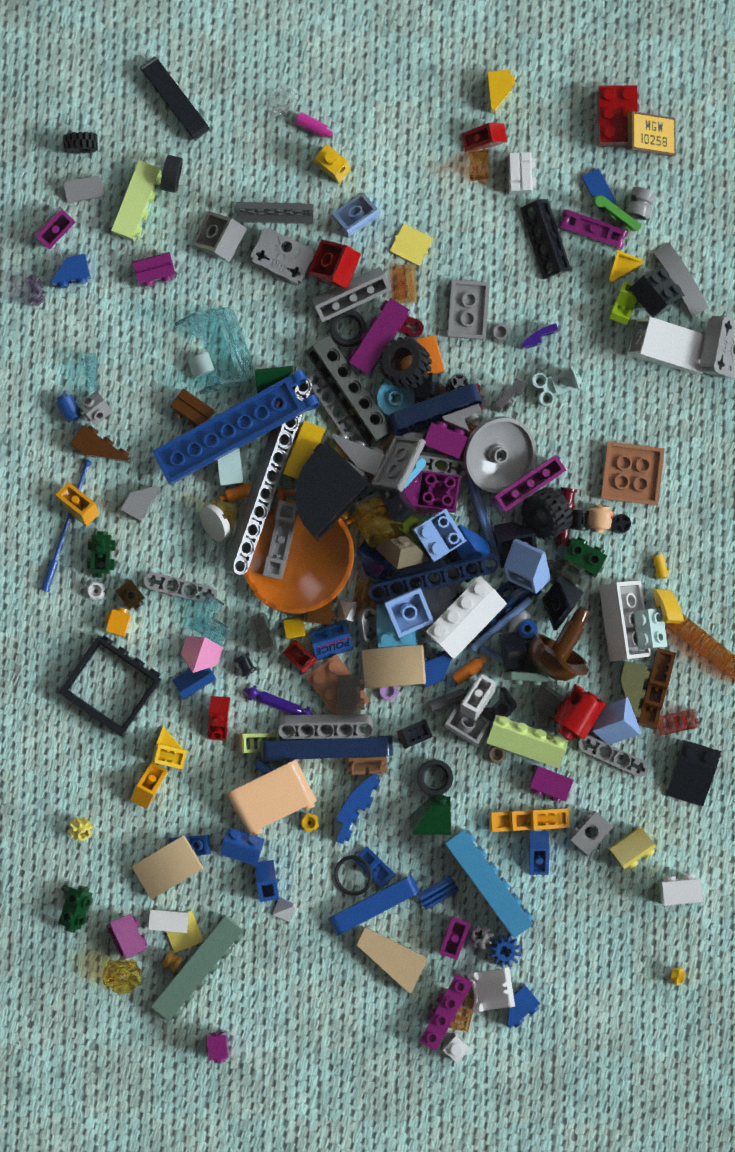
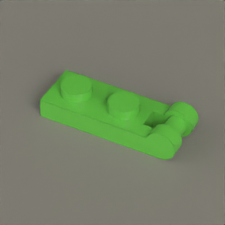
(616, 213)

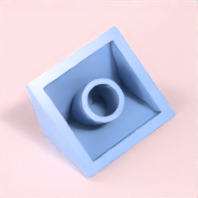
(356, 214)
(409, 612)
(616, 722)

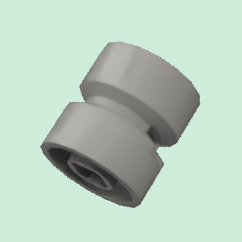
(640, 204)

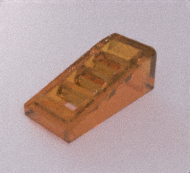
(461, 1027)

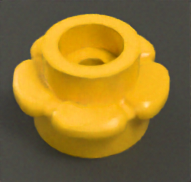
(304, 822)

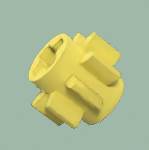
(80, 829)

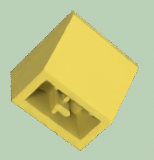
(632, 848)

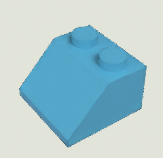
(386, 633)

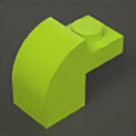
(623, 305)

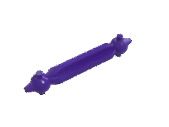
(277, 702)

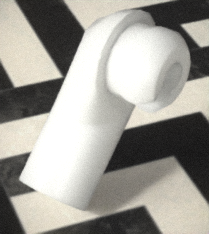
(514, 623)

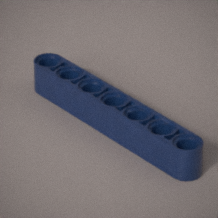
(441, 571)
(326, 748)

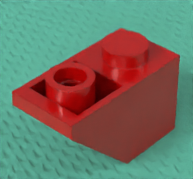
(218, 718)

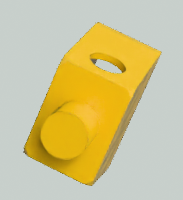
(332, 163)

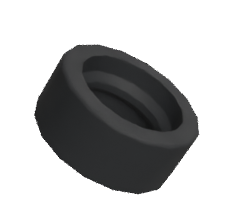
(171, 173)
(347, 342)
(420, 777)

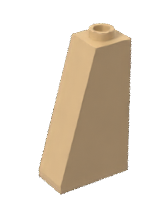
(394, 958)

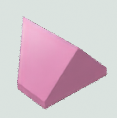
(200, 653)

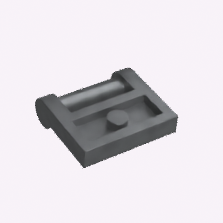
(506, 400)

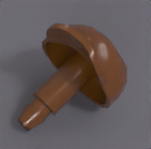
(557, 656)

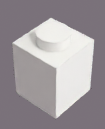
(456, 1048)

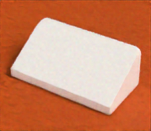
(168, 921)

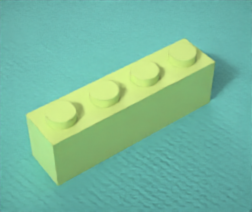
(136, 201)
(527, 741)

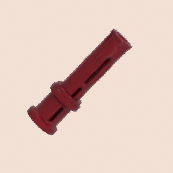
(569, 493)

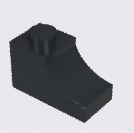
(397, 505)

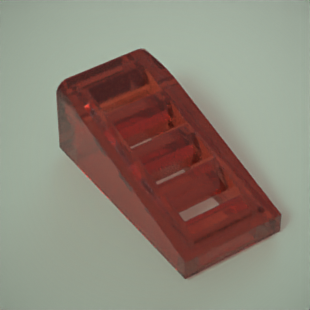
(693, 715)

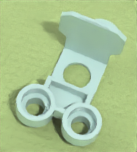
(550, 385)

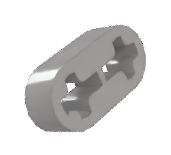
(367, 625)

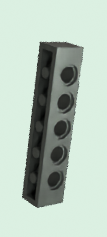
(340, 388)

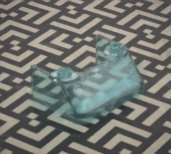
(225, 347)

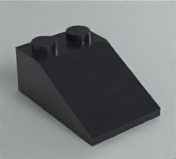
(693, 772)

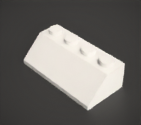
(618, 604)
(466, 617)

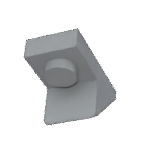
(460, 418)

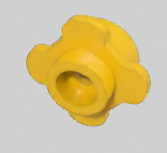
(677, 976)

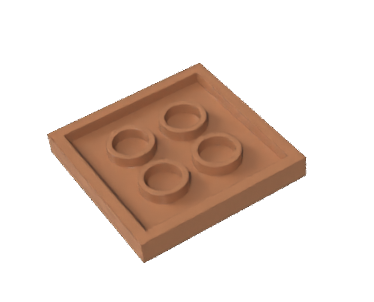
(632, 473)

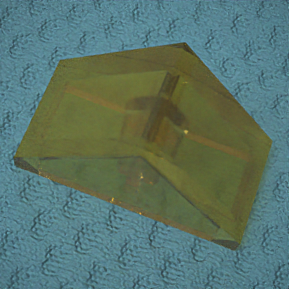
(230, 512)

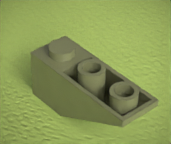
(631, 682)

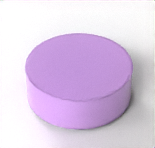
(388, 693)

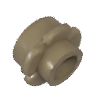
(496, 759)

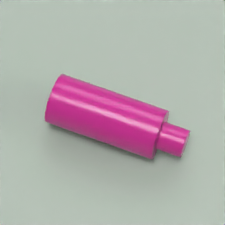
(313, 125)

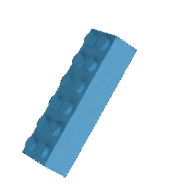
(489, 884)

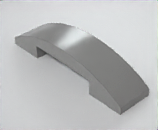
(680, 275)
(281, 540)

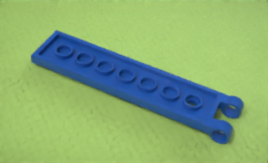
(233, 428)

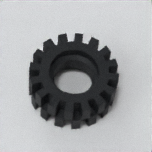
(80, 142)

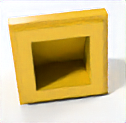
(294, 628)

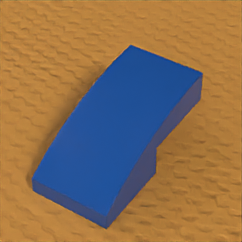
(380, 871)

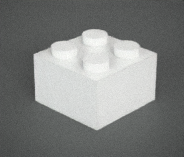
(680, 891)

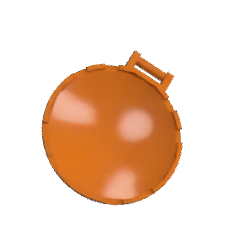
(313, 569)

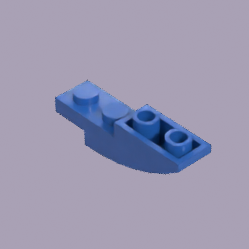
(360, 799)

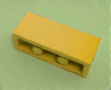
(308, 438)

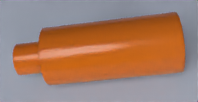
(236, 493)
(468, 669)

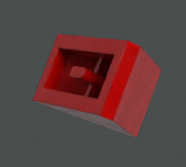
(299, 656)

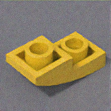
(669, 605)

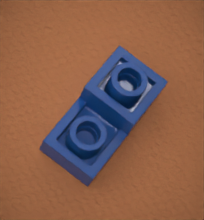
(199, 843)

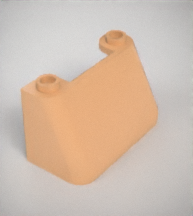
(272, 797)

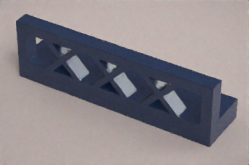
(517, 595)

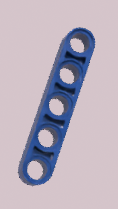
(374, 905)

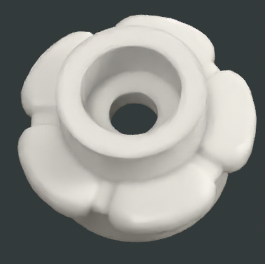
(95, 585)

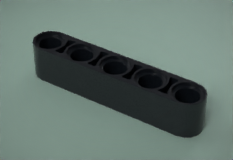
(175, 98)

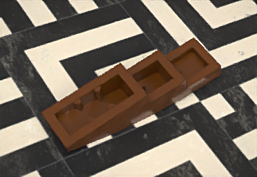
(656, 688)

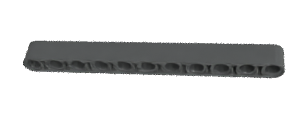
(268, 486)

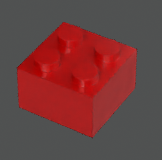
(334, 264)

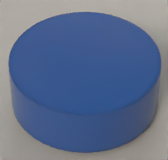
(262, 766)

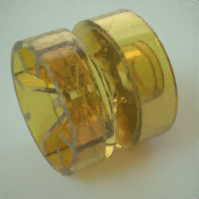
(376, 522)

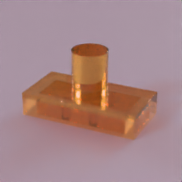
(479, 166)

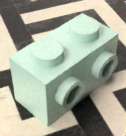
(650, 629)

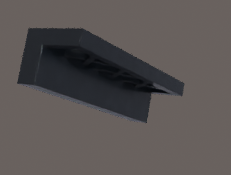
(548, 236)

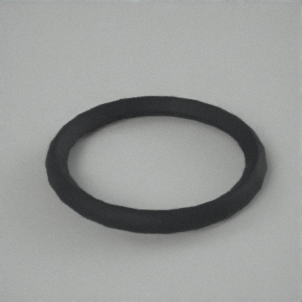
(337, 879)

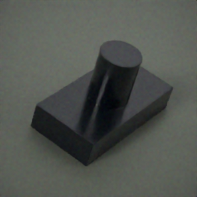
(414, 734)

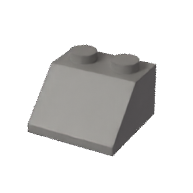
(219, 236)

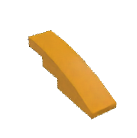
(529, 820)

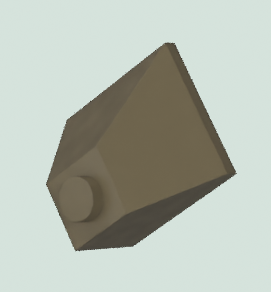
(402, 552)

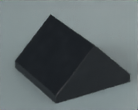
(560, 601)

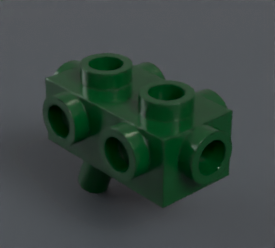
(101, 549)
(75, 907)

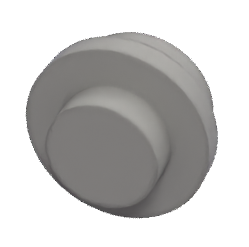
(500, 332)

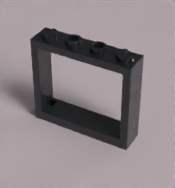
(122, 653)

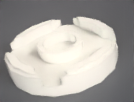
(214, 523)

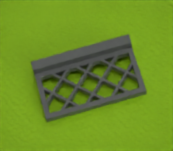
(274, 213)

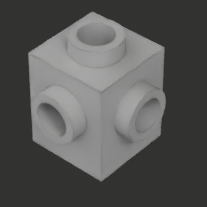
(94, 408)

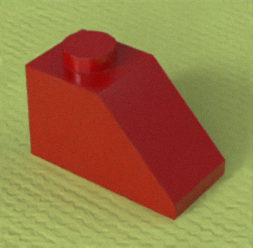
(484, 136)

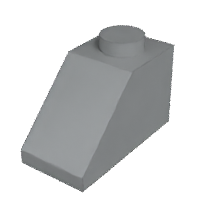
(139, 502)

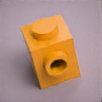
(118, 621)

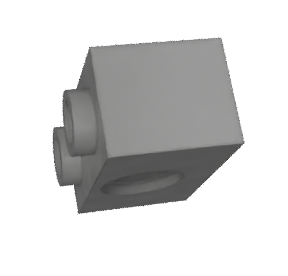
(601, 828)

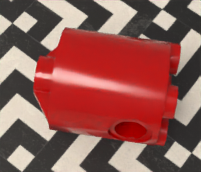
(578, 713)

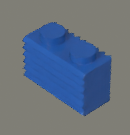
(242, 846)

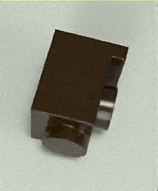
(127, 588)

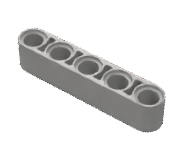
(316, 730)

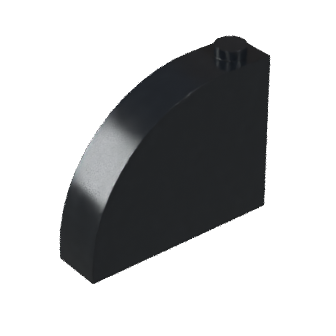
(327, 489)

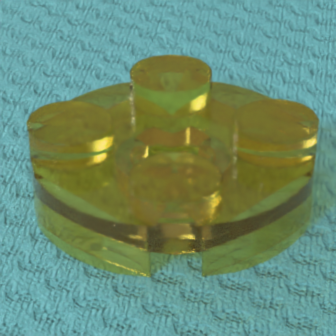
(120, 985)

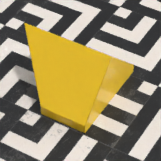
(623, 265)
(168, 751)

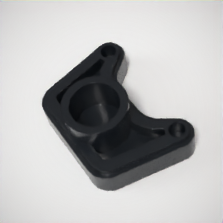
(503, 707)

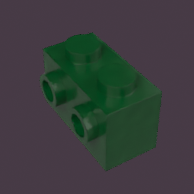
(585, 556)

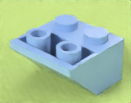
(438, 535)
(527, 566)

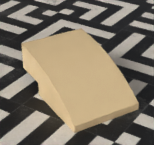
(393, 667)
(167, 867)

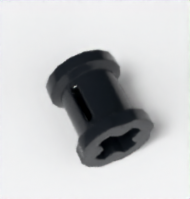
(579, 520)
(245, 665)

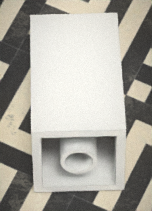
(667, 345)

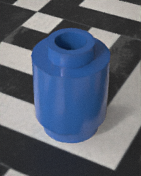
(68, 407)
(527, 635)

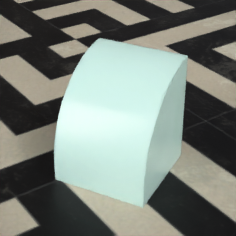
(201, 365)

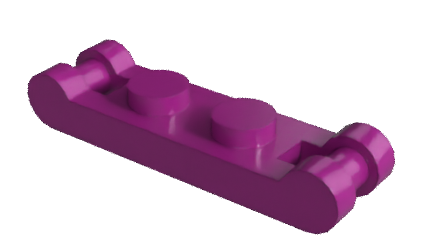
(593, 229)

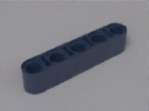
(433, 409)

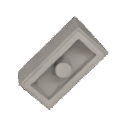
(84, 189)

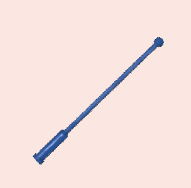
(53, 563)

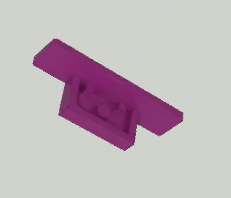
(446, 1010)

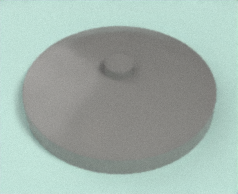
(499, 453)

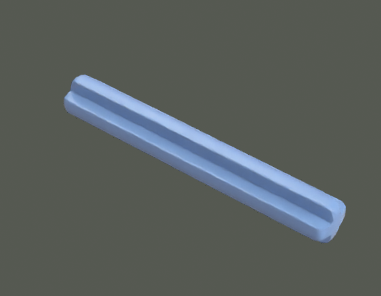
(481, 512)

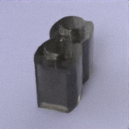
(261, 627)

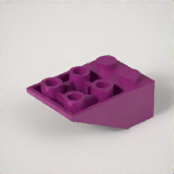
(433, 492)

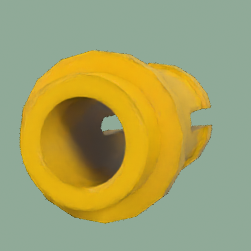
(660, 567)

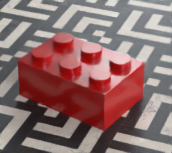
(613, 110)

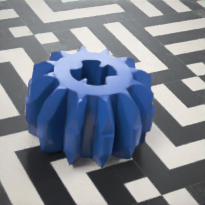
(502, 957)

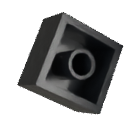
(657, 291)

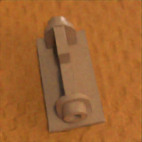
(367, 765)

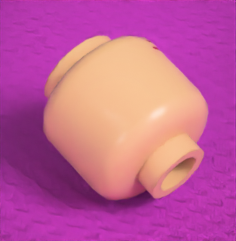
(600, 518)

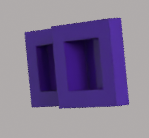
(535, 340)

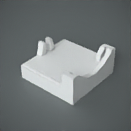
(492, 989)

